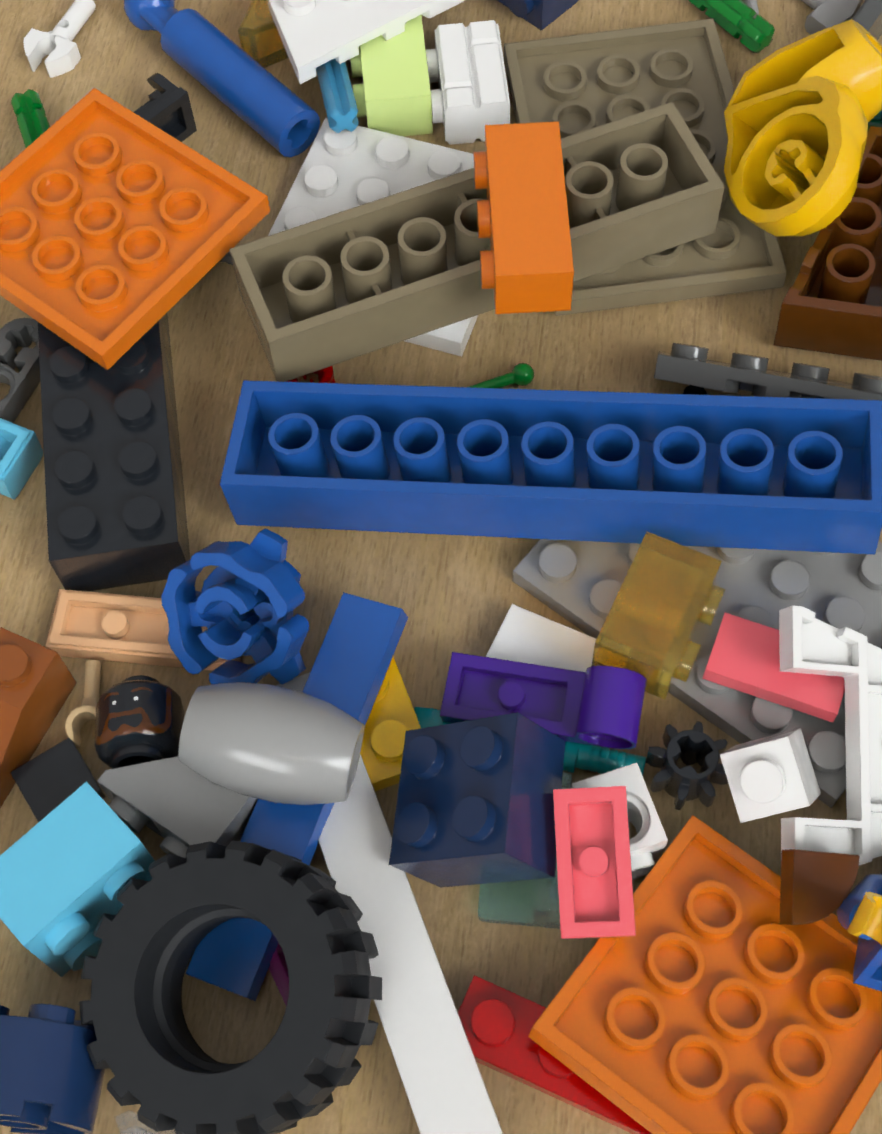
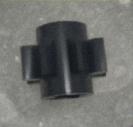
(692, 748)

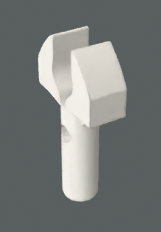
(58, 42)

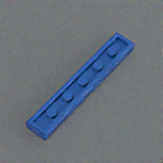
(349, 677)

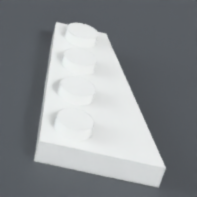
(335, 28)

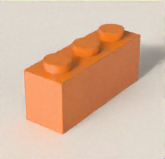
(524, 218)

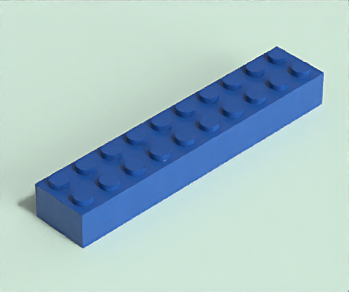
(559, 465)

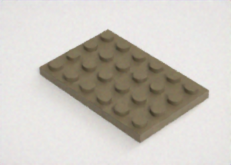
(623, 73)

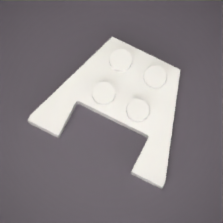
(822, 649)

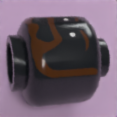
(138, 722)

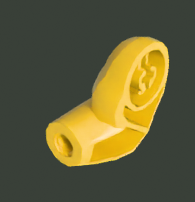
(803, 129)

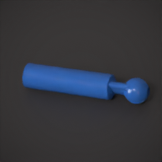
(229, 74)

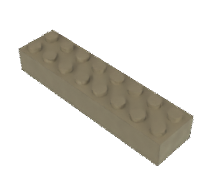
(416, 254)

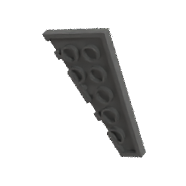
(747, 372)

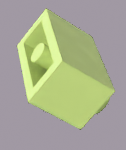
(395, 82)

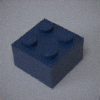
(478, 802)

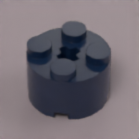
(47, 1072)

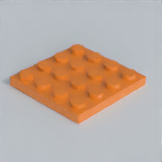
(113, 225)
(718, 1007)

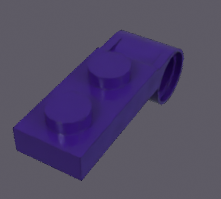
(577, 706)

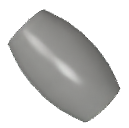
(271, 743)

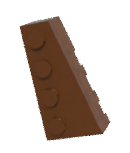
(839, 284)

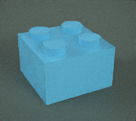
(68, 876)

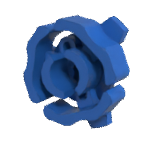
(245, 608)

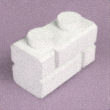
(470, 80)

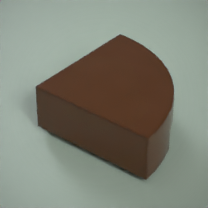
(814, 884)

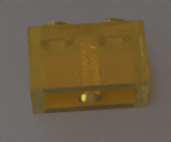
(659, 612)

